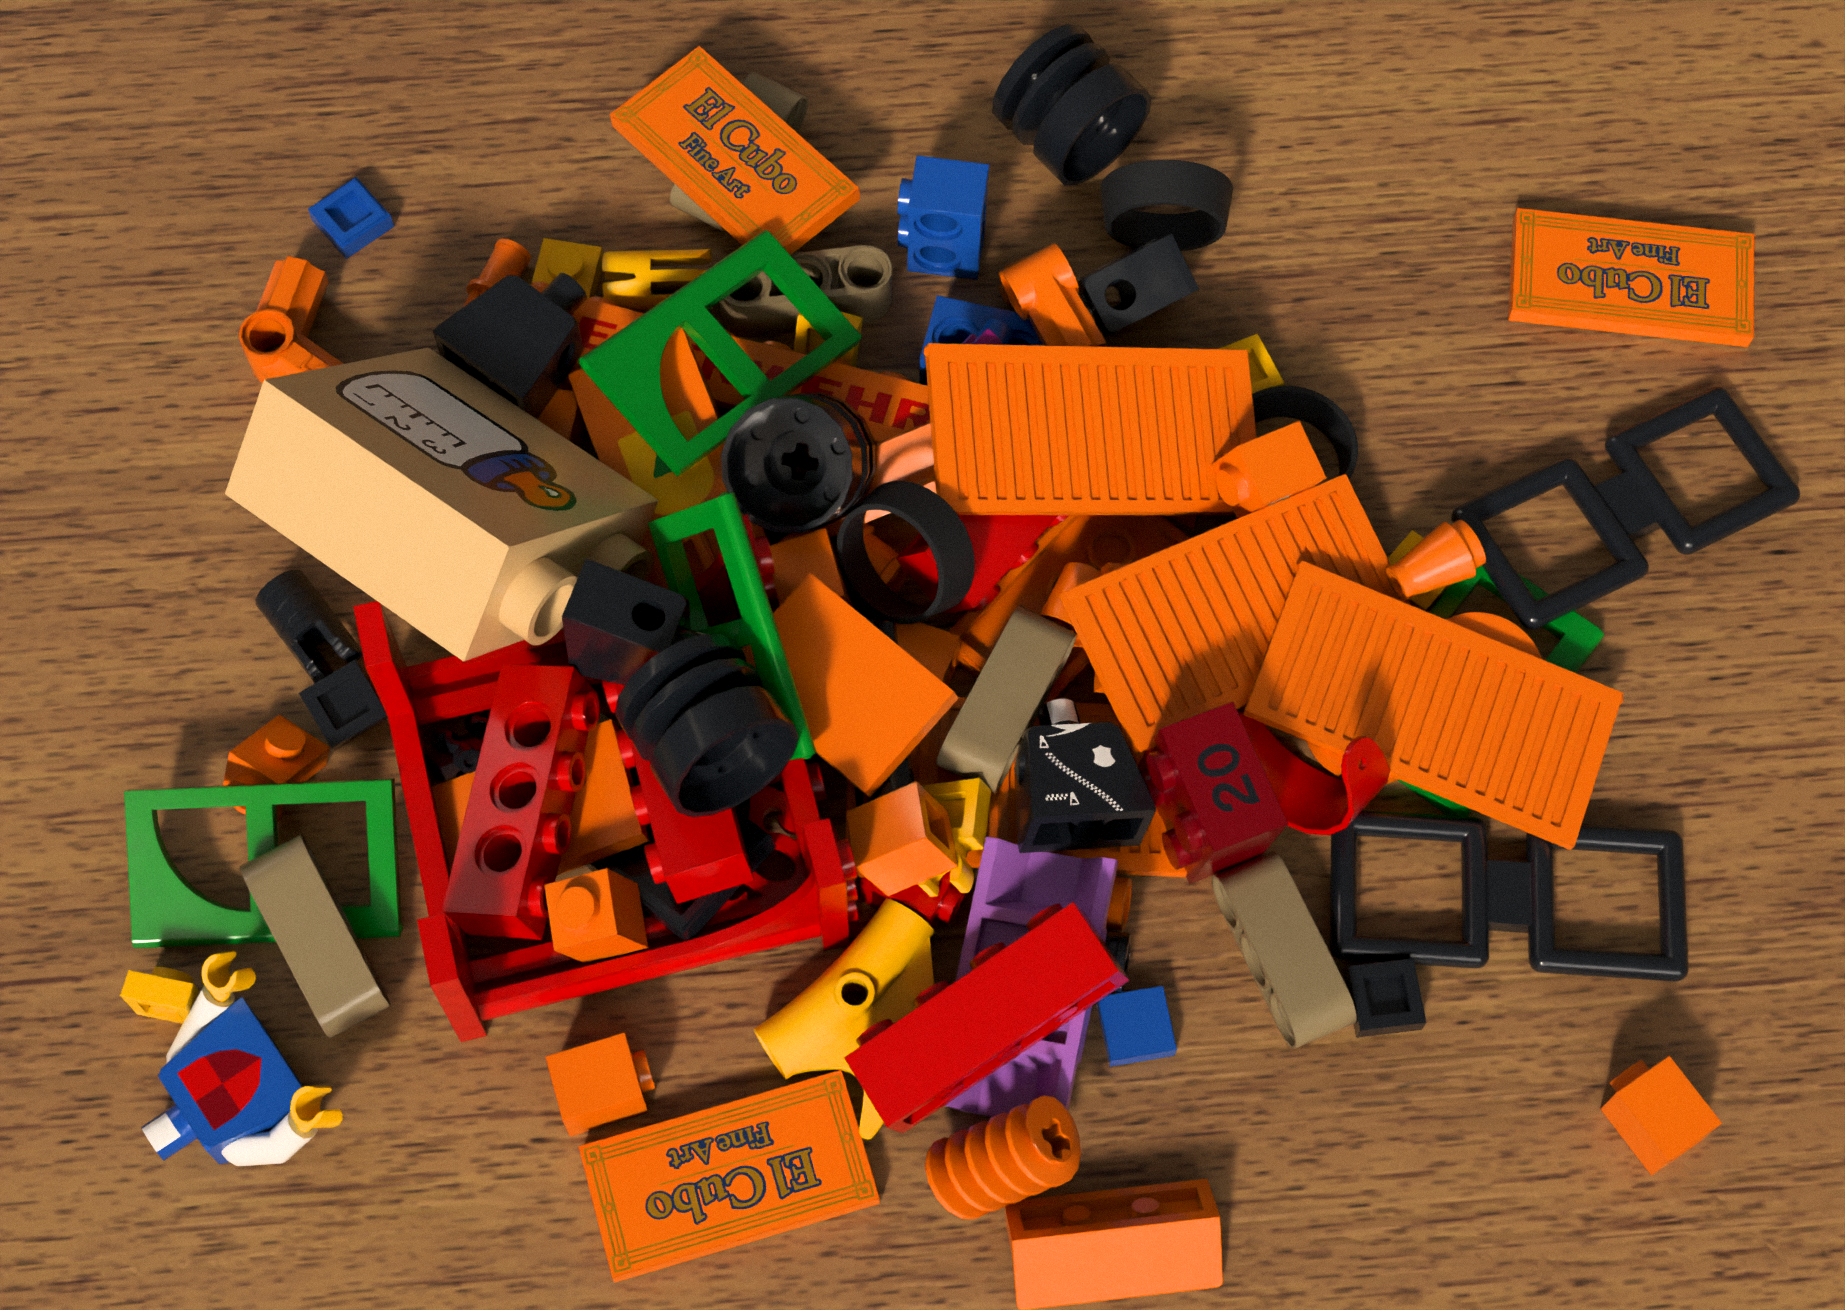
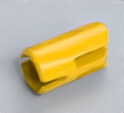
(637, 281)

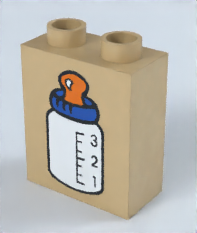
(437, 497)

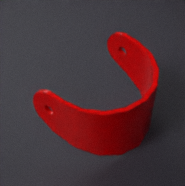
(1312, 798)

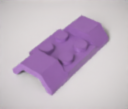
(1006, 896)

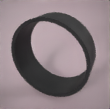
(1166, 184)
(1315, 410)
(941, 531)

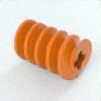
(1004, 1158)

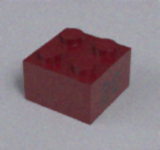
(1211, 793)

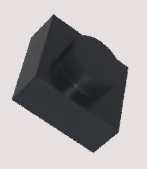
(344, 704)
(1385, 997)

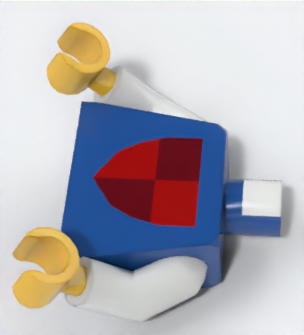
(233, 1082)

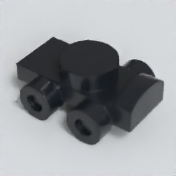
(457, 753)

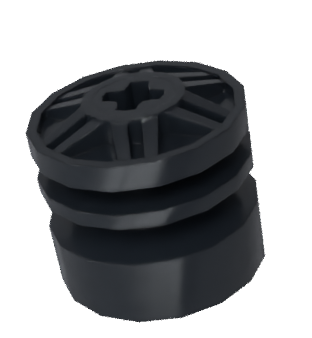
(1071, 104)
(774, 485)
(706, 724)

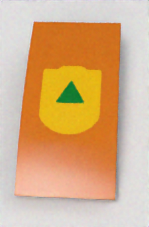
(627, 453)

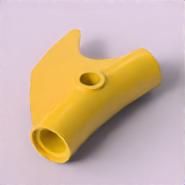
(818, 1028)

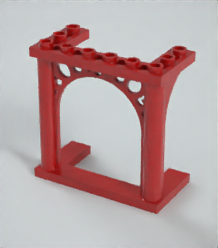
(806, 906)

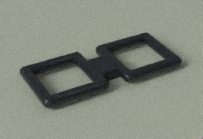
(1628, 506)
(1510, 898)

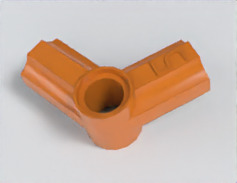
(1047, 295)
(286, 319)

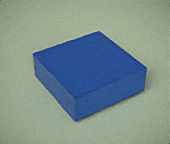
(351, 217)
(1136, 1026)

